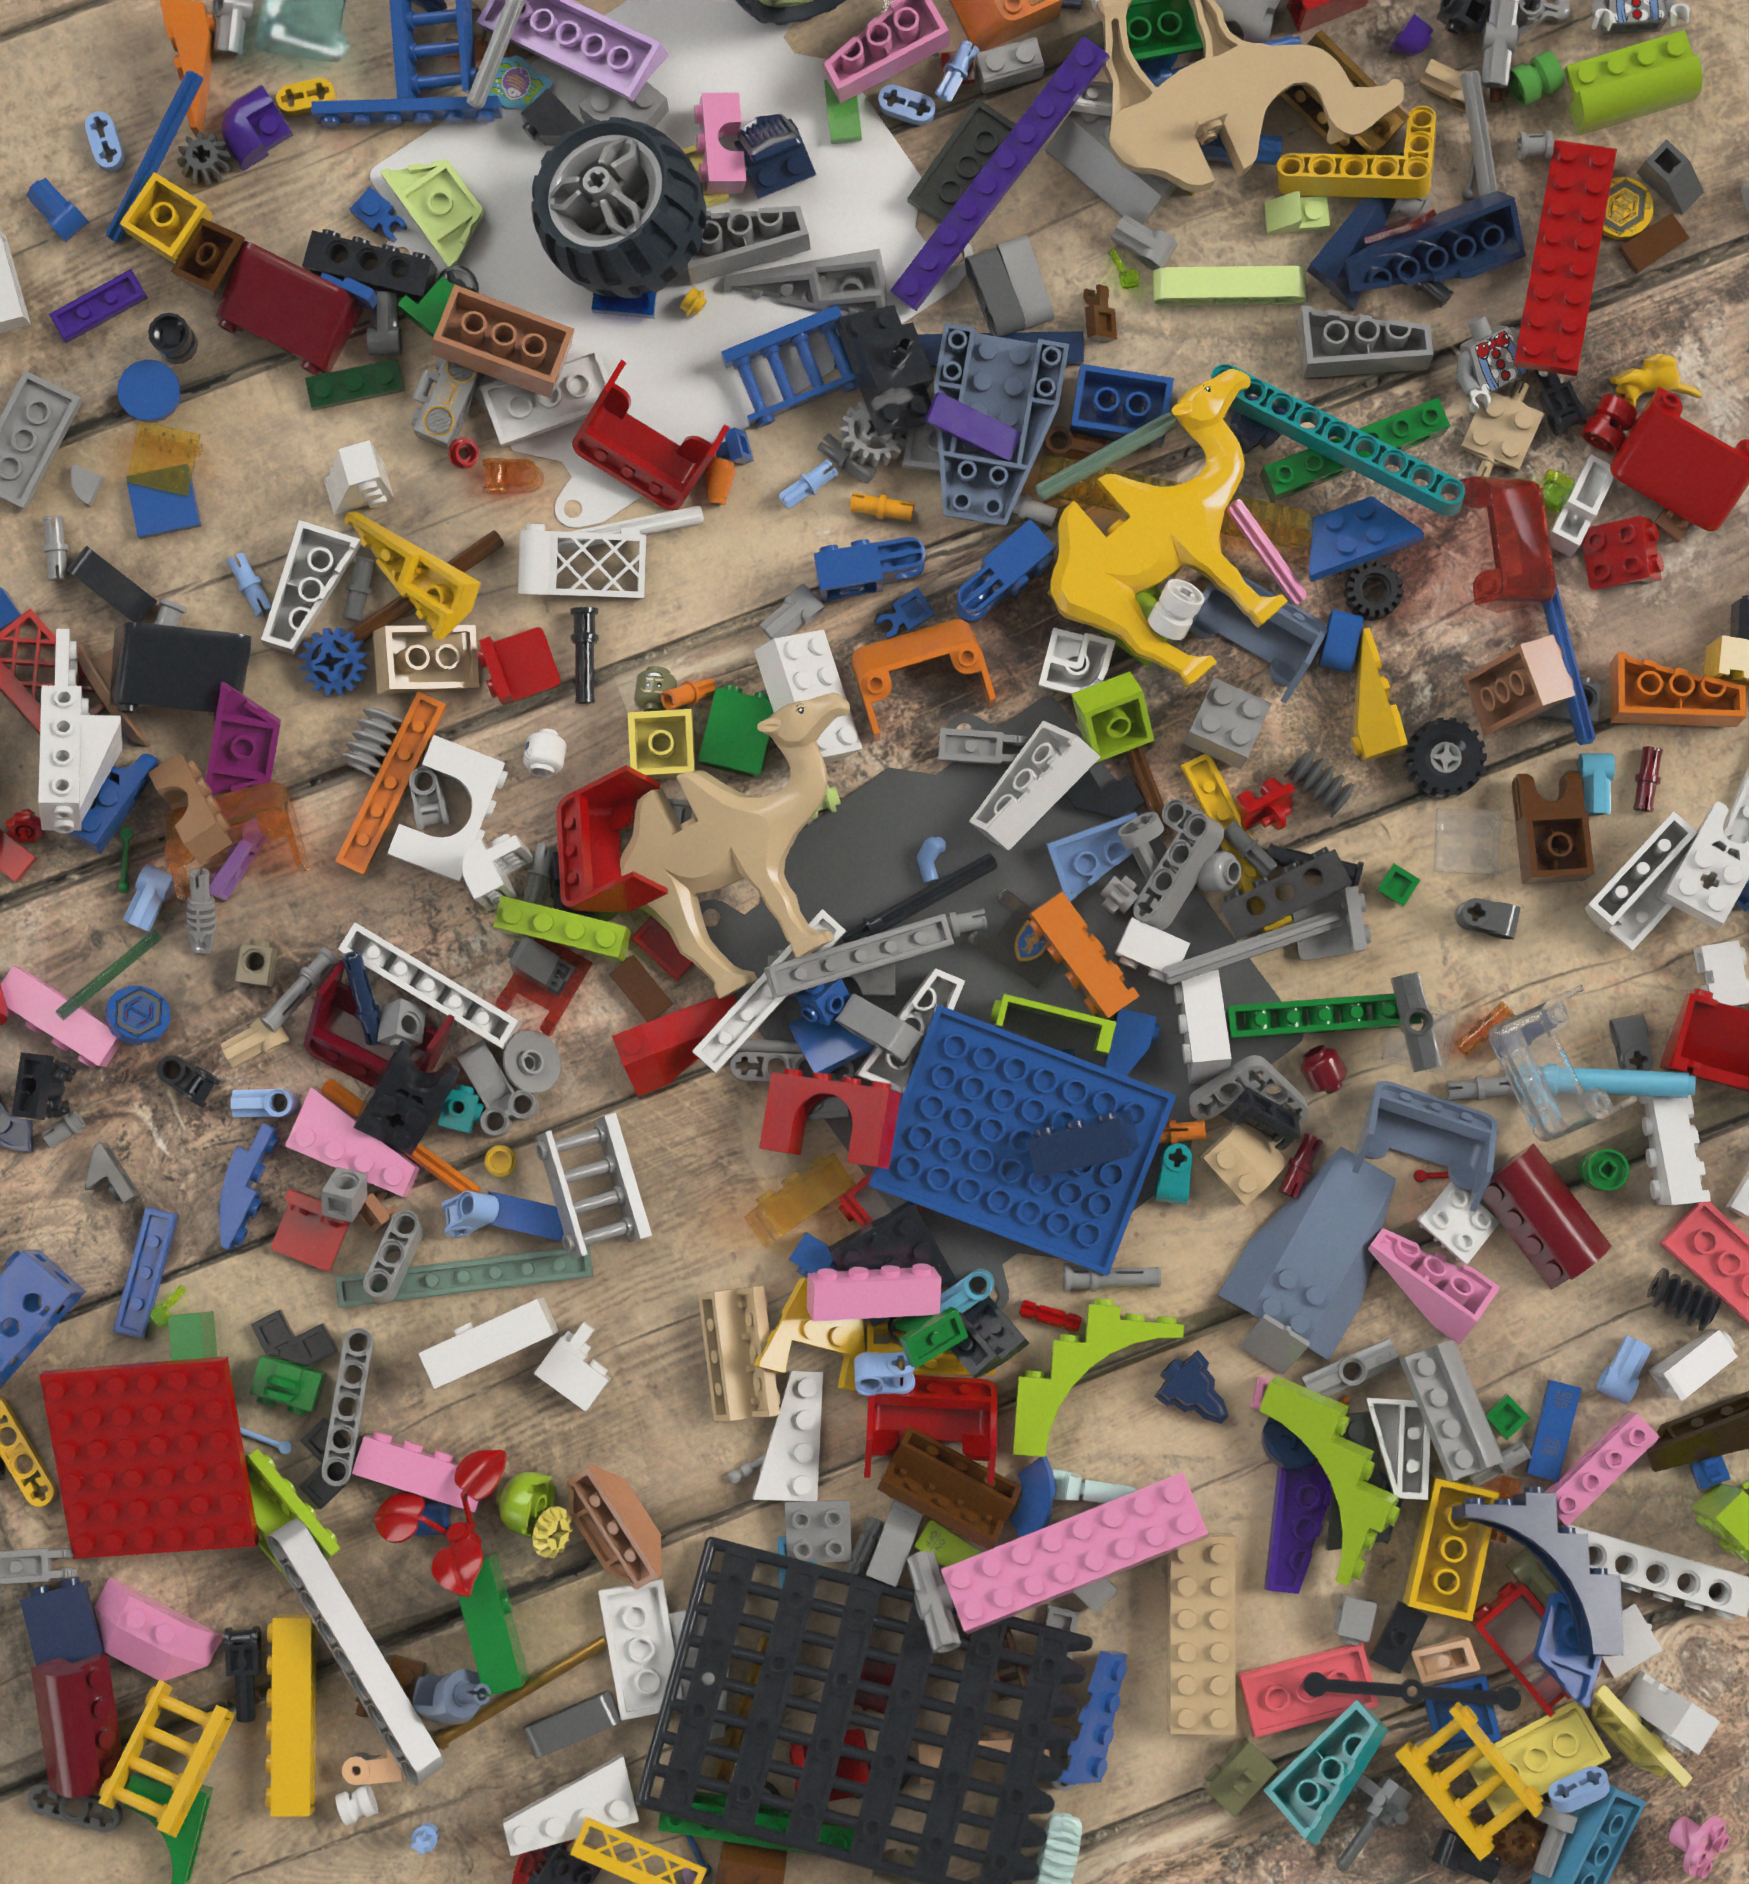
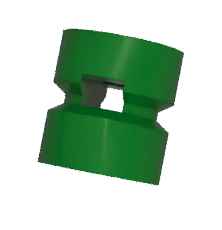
(1603, 1170)

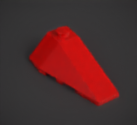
(664, 1047)

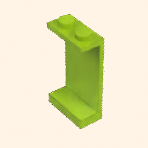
(1104, 1026)

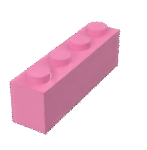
(80, 1031)
(873, 1293)
(410, 1469)

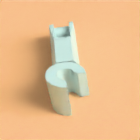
(1070, 1486)

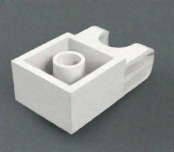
(1714, 858)

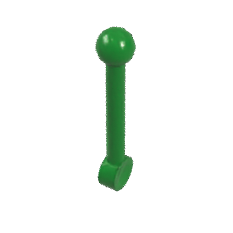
(127, 834)

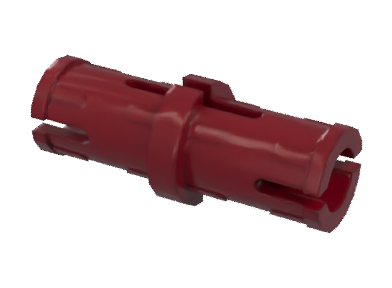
(1647, 779)
(1300, 1165)

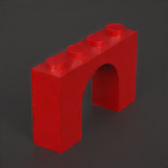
(872, 1112)

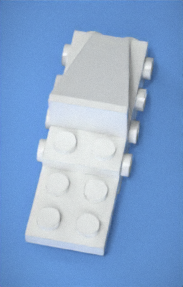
(74, 745)

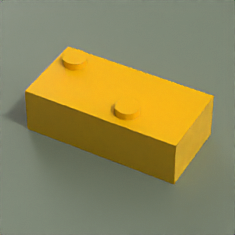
(1448, 1552)

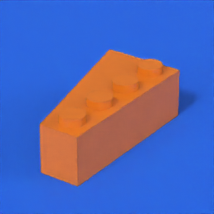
(1668, 696)
(1081, 956)

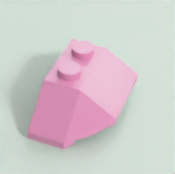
(152, 1634)

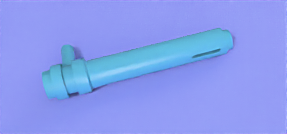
(1637, 1082)

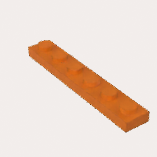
(391, 783)

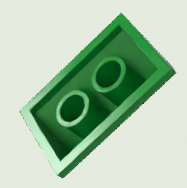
(1161, 29)

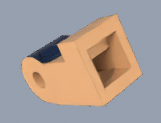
(367, 1769)

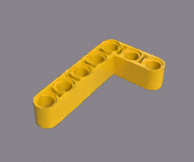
(1367, 174)

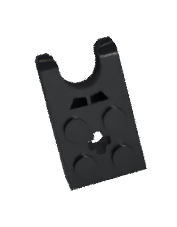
(404, 1100)

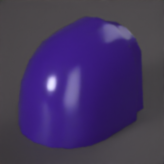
(1412, 37)

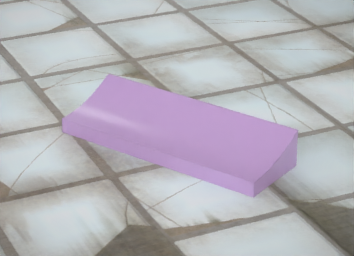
(583, 43)

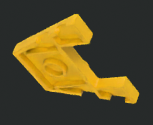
(797, 1326)

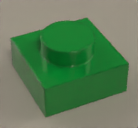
(1398, 885)
(1506, 1416)

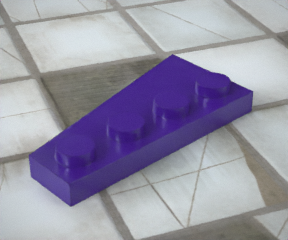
(1296, 1523)

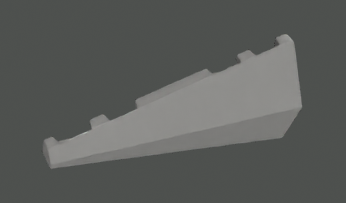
(849, 280)

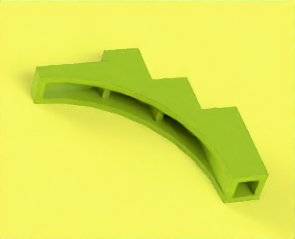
(1105, 1333)
(1361, 1505)

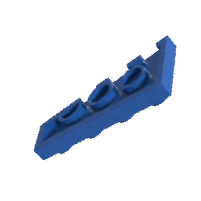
(1097, 1719)

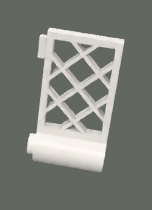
(539, 562)

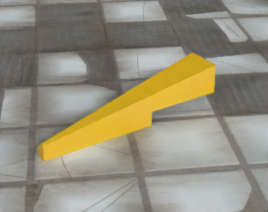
(433, 586)

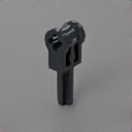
(1560, 403)
(243, 1661)

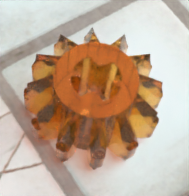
(1526, 1844)

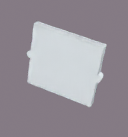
(1638, 1643)

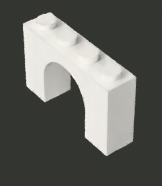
(479, 777)

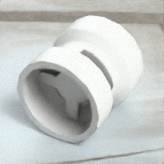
(356, 1804)

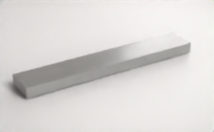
(858, 956)

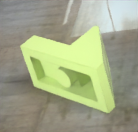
(1296, 214)

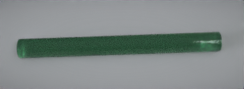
(108, 975)

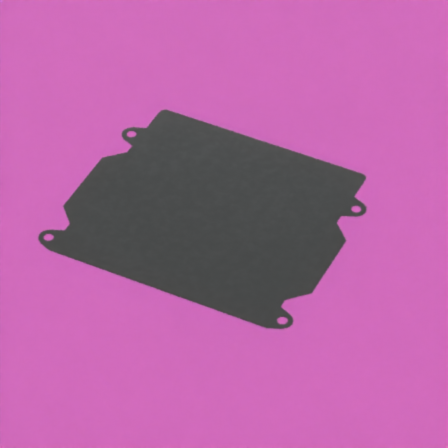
(867, 862)

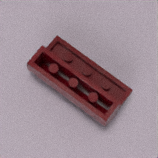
(1544, 1217)
(77, 1724)

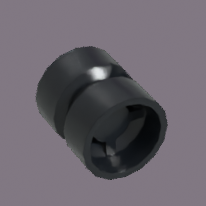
(173, 338)

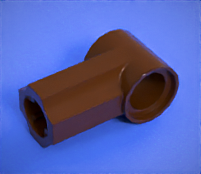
(1078, 445)

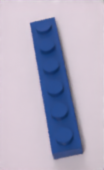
(394, 111)

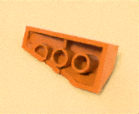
(191, 34)

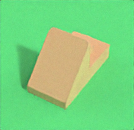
(1445, 1659)

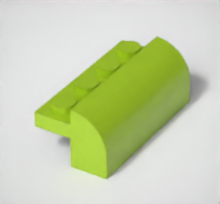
(1633, 82)
(277, 1504)

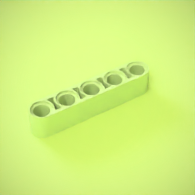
(1229, 285)

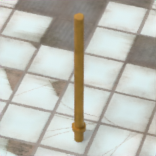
(443, 1738)

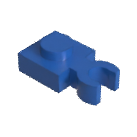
(376, 212)
(909, 611)

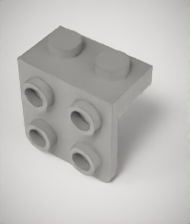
(1347, 939)

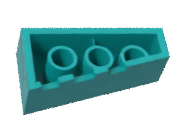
(1326, 1771)

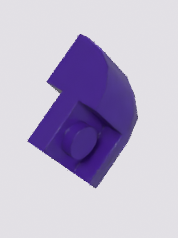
(253, 127)

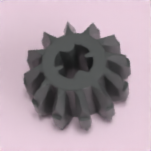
(196, 150)

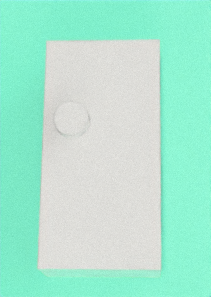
(488, 1342)

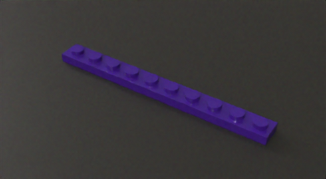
(1000, 173)

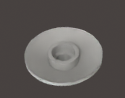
(542, 1059)

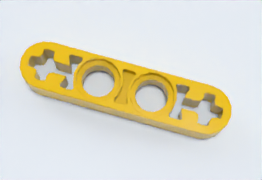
(24, 1447)

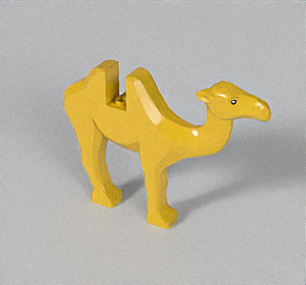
(1163, 531)

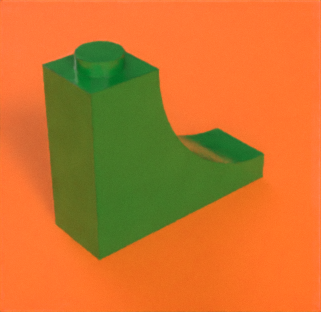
(185, 1846)

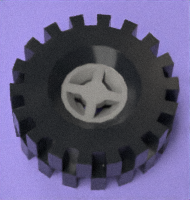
(1455, 748)

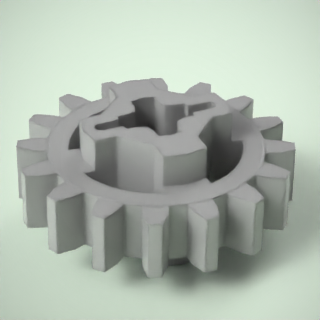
(871, 446)

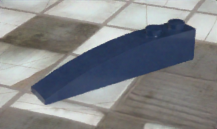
(1445, 247)

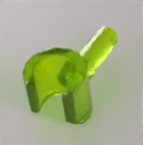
(1127, 278)
(161, 1313)

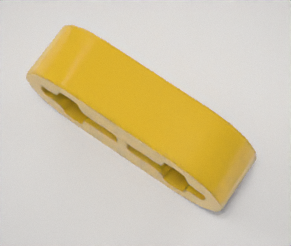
(304, 90)

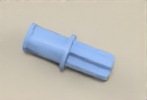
(956, 71)
(807, 484)
(424, 1838)

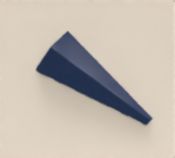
(1348, 240)

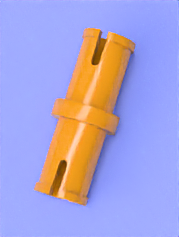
(882, 506)

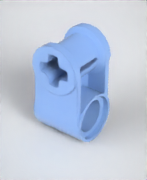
(468, 1213)
(881, 1373)

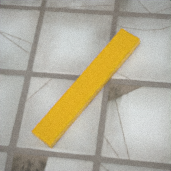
(1219, 805)

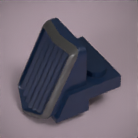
(773, 154)

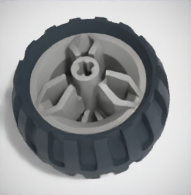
(594, 179)

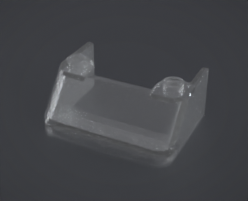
(1543, 1074)

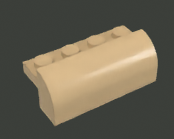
(734, 1336)

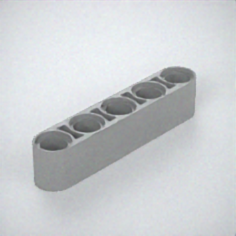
(346, 1390)

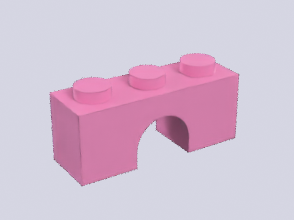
(721, 169)

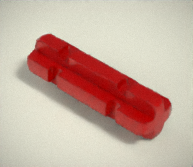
(1050, 1316)

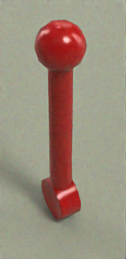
(1421, 1175)

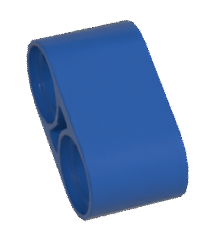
(1340, 641)

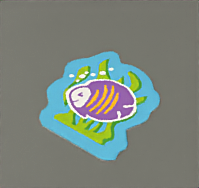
(518, 83)

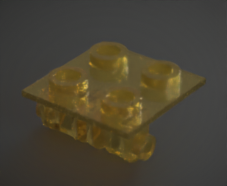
(163, 458)

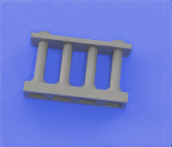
(614, 1163)

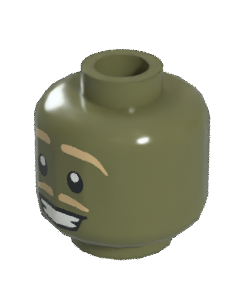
(650, 687)

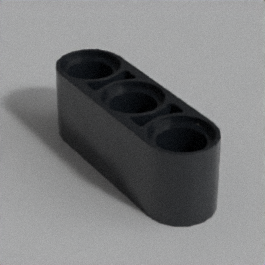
(111, 585)

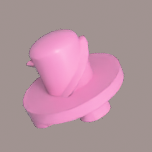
(1699, 1843)

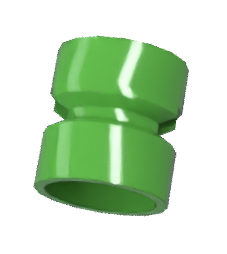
(1540, 76)

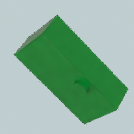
(494, 1630)

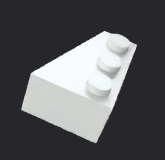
(357, 479)
(1203, 1027)
(1402, 1445)
(1674, 1716)

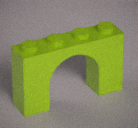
(562, 927)

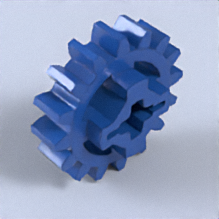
(331, 649)

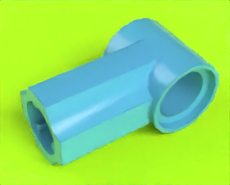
(1597, 774)
(962, 1295)

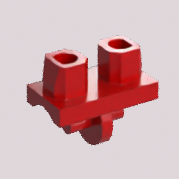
(1269, 808)

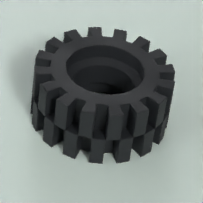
(1387, 577)

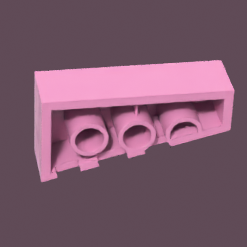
(888, 45)
(328, 1135)

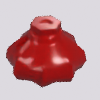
(24, 826)

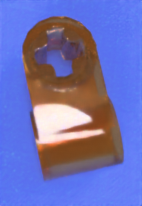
(505, 476)

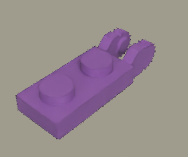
(239, 860)

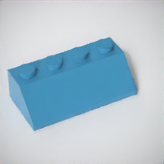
(1597, 1840)

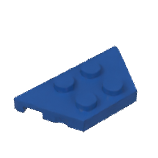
(1357, 536)
(1559, 1652)

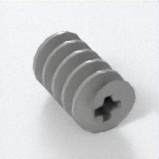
(370, 740)

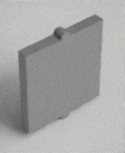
(1274, 1344)

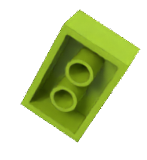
(1726, 1515)

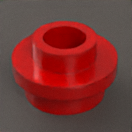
(471, 449)

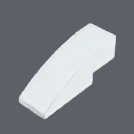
(1581, 506)

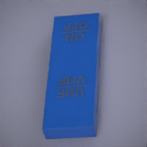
(1553, 1430)

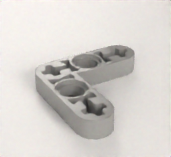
(1242, 1078)

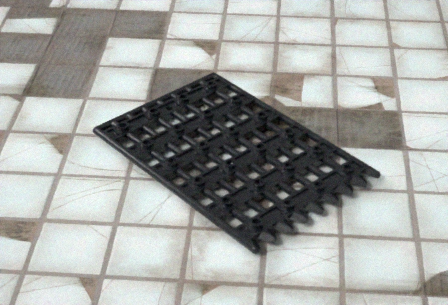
(1024, 1763)

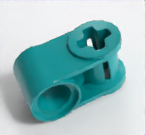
(1172, 1180)

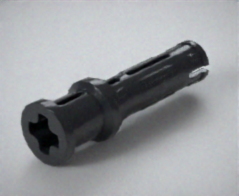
(585, 637)
(1286, 856)

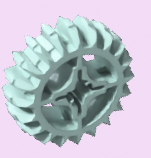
(1060, 1852)

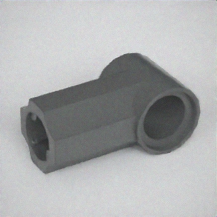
(384, 333)

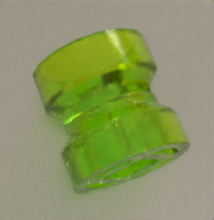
(1554, 489)

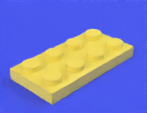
(1544, 1753)

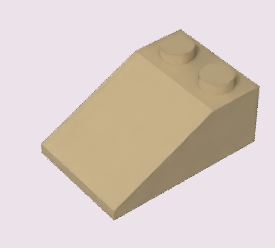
(415, 661)

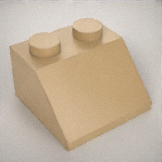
(1244, 1162)

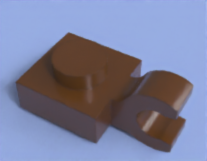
(1099, 317)

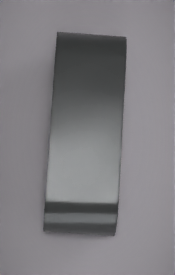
(995, 293)
(572, 1724)

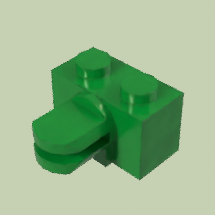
(287, 1384)

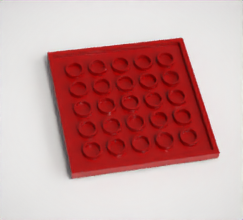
(149, 1457)

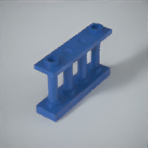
(407, 52)
(768, 347)

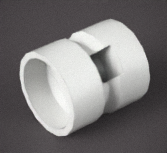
(1176, 608)

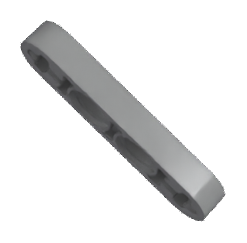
(791, 1061)

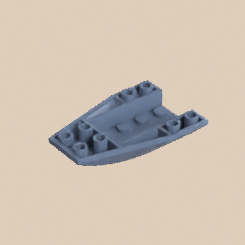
(1010, 383)

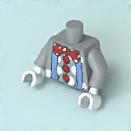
(1636, 15)
(1487, 361)

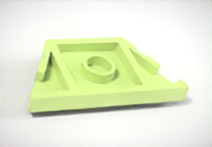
(438, 205)

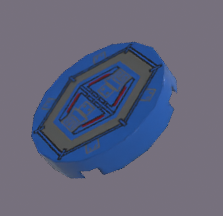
(137, 1015)

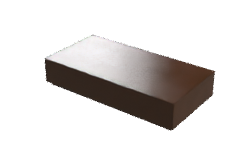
(1653, 243)
(641, 989)

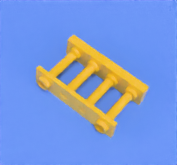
(185, 1784)
(1458, 1810)

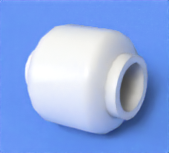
(544, 753)

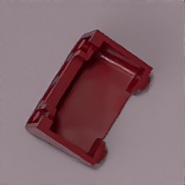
(288, 308)

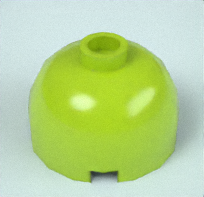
(524, 1501)

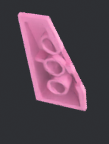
(1443, 1292)

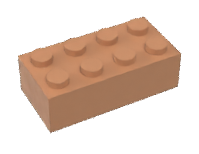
(502, 341)
(1519, 685)

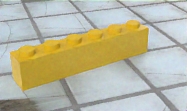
(292, 1715)

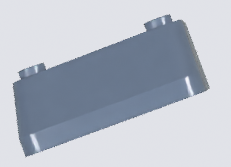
(1284, 640)
(1431, 1131)

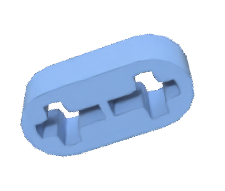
(909, 98)
(98, 144)
(1579, 1789)

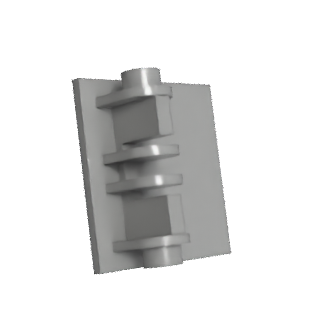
(818, 1530)

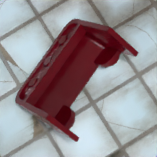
(339, 1039)

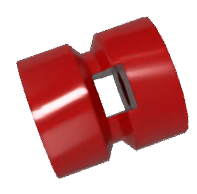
(1611, 419)

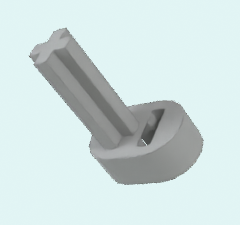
(1136, 836)
(1554, 1838)

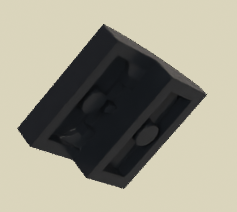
(990, 1339)

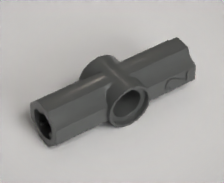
(1409, 1001)

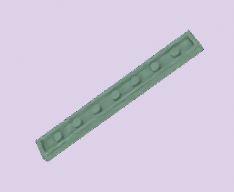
(471, 1276)

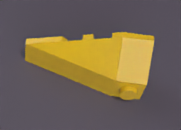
(1376, 722)

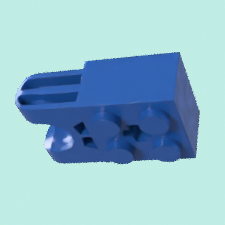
(867, 566)
(1005, 572)
(114, 803)

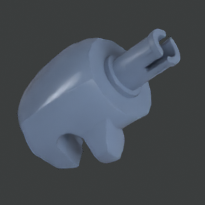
(451, 1697)

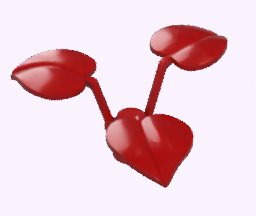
(460, 1564)

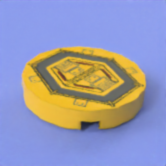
(1627, 209)

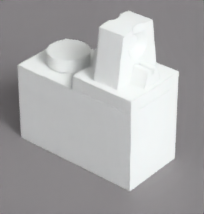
(570, 1372)

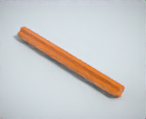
(421, 1154)

